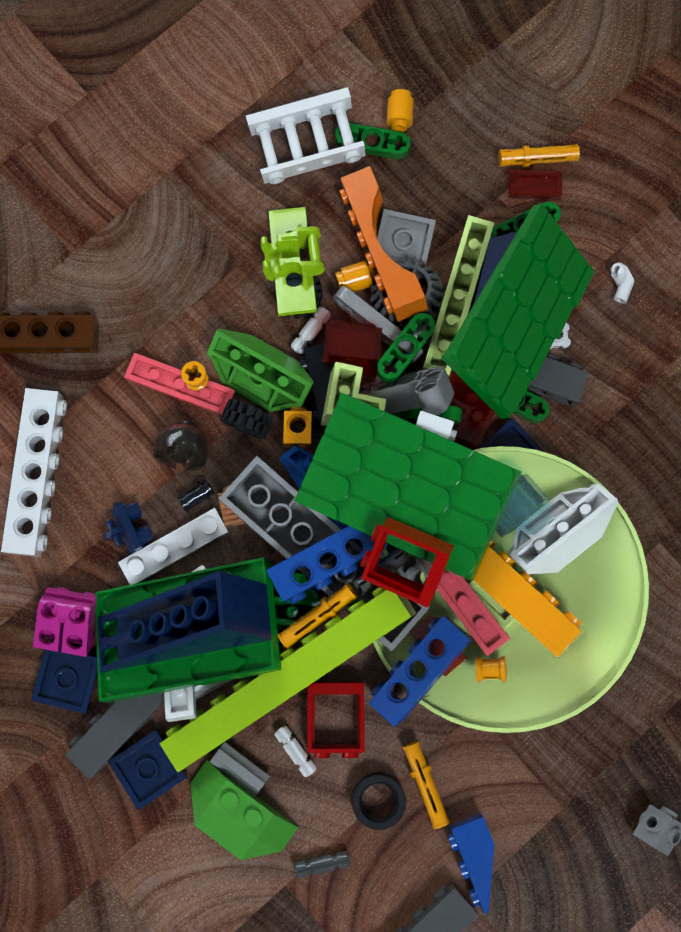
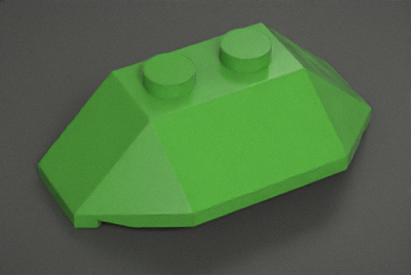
(259, 371)
(236, 817)

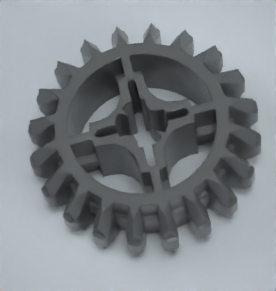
(424, 275)

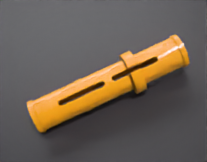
(526, 155)
(327, 608)
(438, 815)

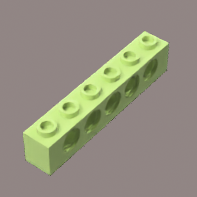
(459, 289)

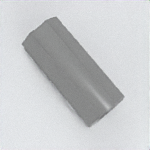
(240, 768)

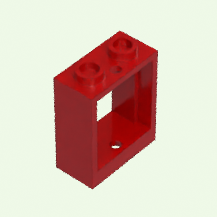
(396, 583)
(323, 750)

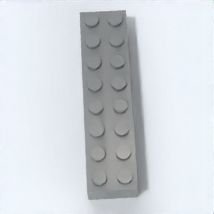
(269, 509)

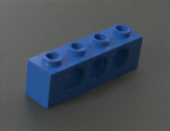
(283, 573)
(384, 697)

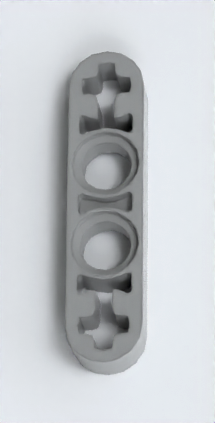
(366, 314)

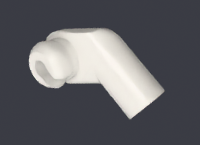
(623, 280)

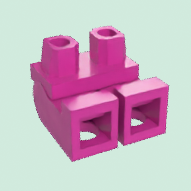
(67, 619)

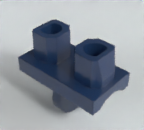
(132, 538)

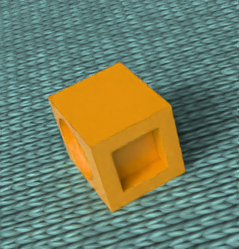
(302, 439)

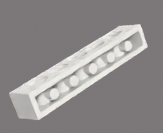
(35, 404)

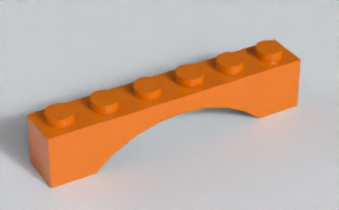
(401, 286)

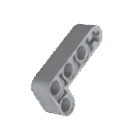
(422, 389)

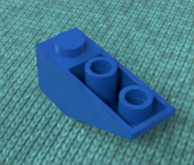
(477, 853)

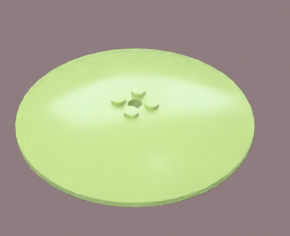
(600, 587)

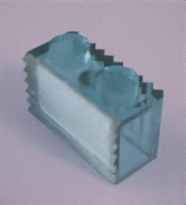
(523, 503)

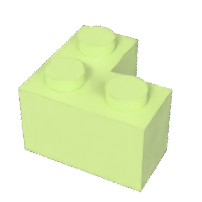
(346, 380)

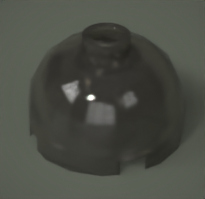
(182, 445)

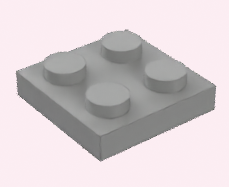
(405, 236)

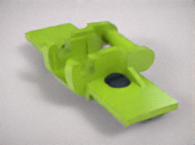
(282, 260)

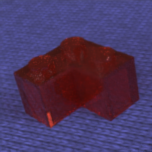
(353, 345)
(475, 414)

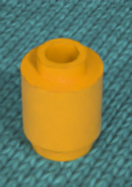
(400, 110)
(355, 276)

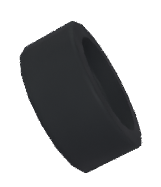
(400, 801)

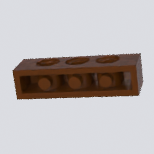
(53, 342)

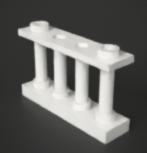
(308, 110)

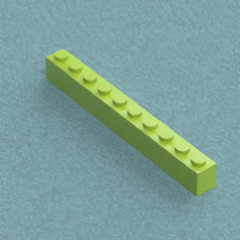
(298, 670)

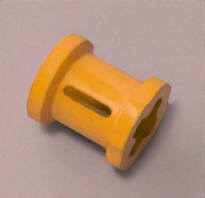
(191, 368)
(491, 669)

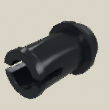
(196, 495)

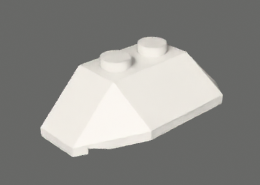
(562, 529)

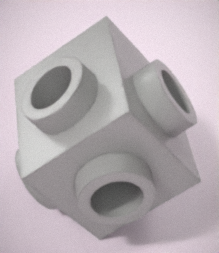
(659, 829)

